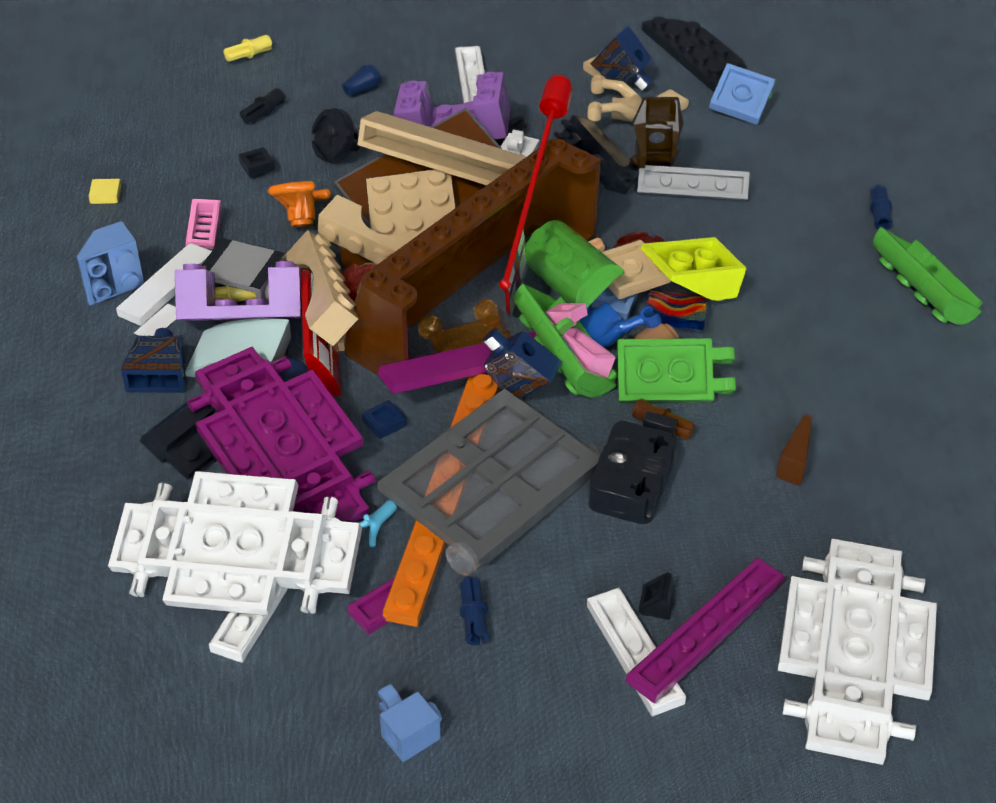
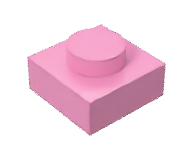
(570, 310)

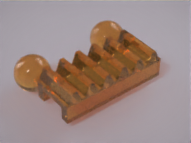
(465, 335)

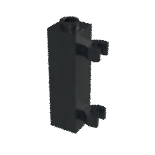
(615, 169)

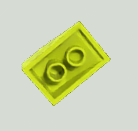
(699, 265)

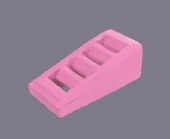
(208, 208)
(589, 352)

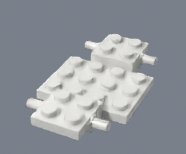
(235, 545)
(858, 647)

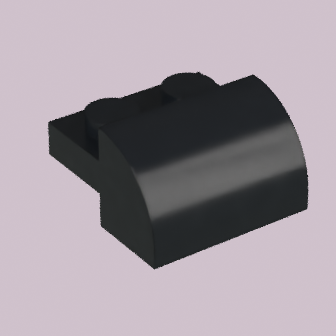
(178, 440)

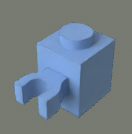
(408, 724)

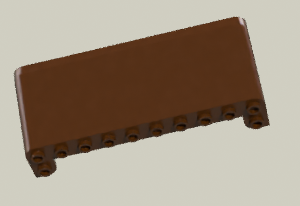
(465, 244)

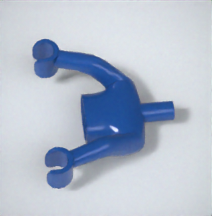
(607, 326)

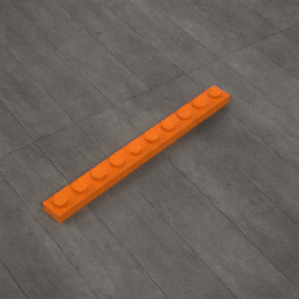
(424, 548)

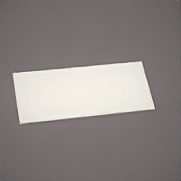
(161, 319)

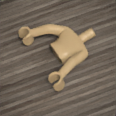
(620, 108)

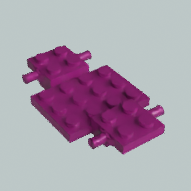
(281, 431)

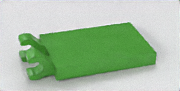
(671, 370)

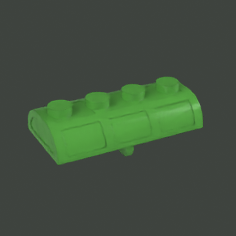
(569, 263)
(929, 277)
(579, 380)

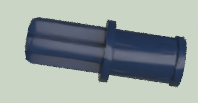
(880, 207)
(473, 611)

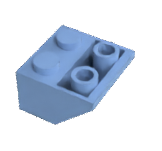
(109, 263)

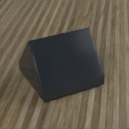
(657, 597)

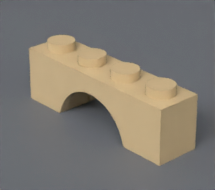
(343, 225)

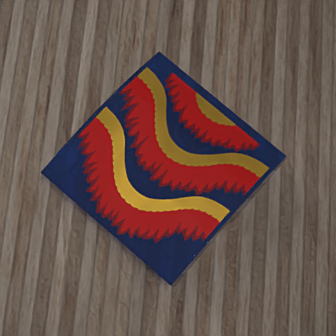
(679, 309)

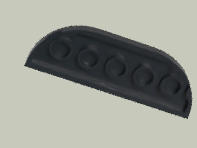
(693, 48)

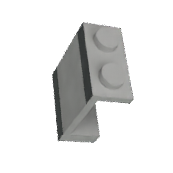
(243, 266)

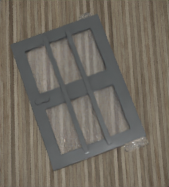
(490, 479)

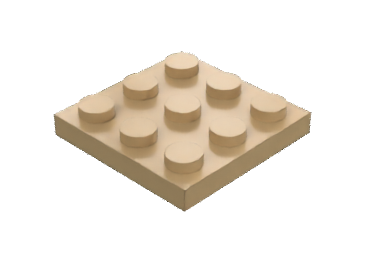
(409, 201)

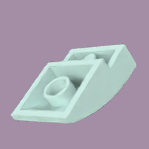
(266, 335)

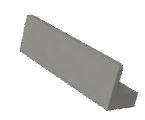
(693, 182)

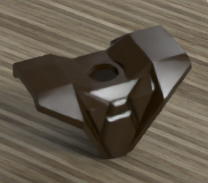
(652, 116)

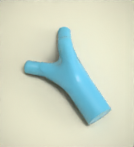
(376, 519)

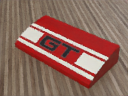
(318, 353)

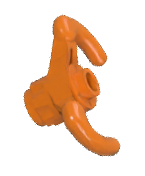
(299, 200)

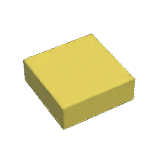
(105, 191)

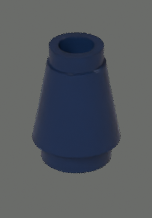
(363, 80)

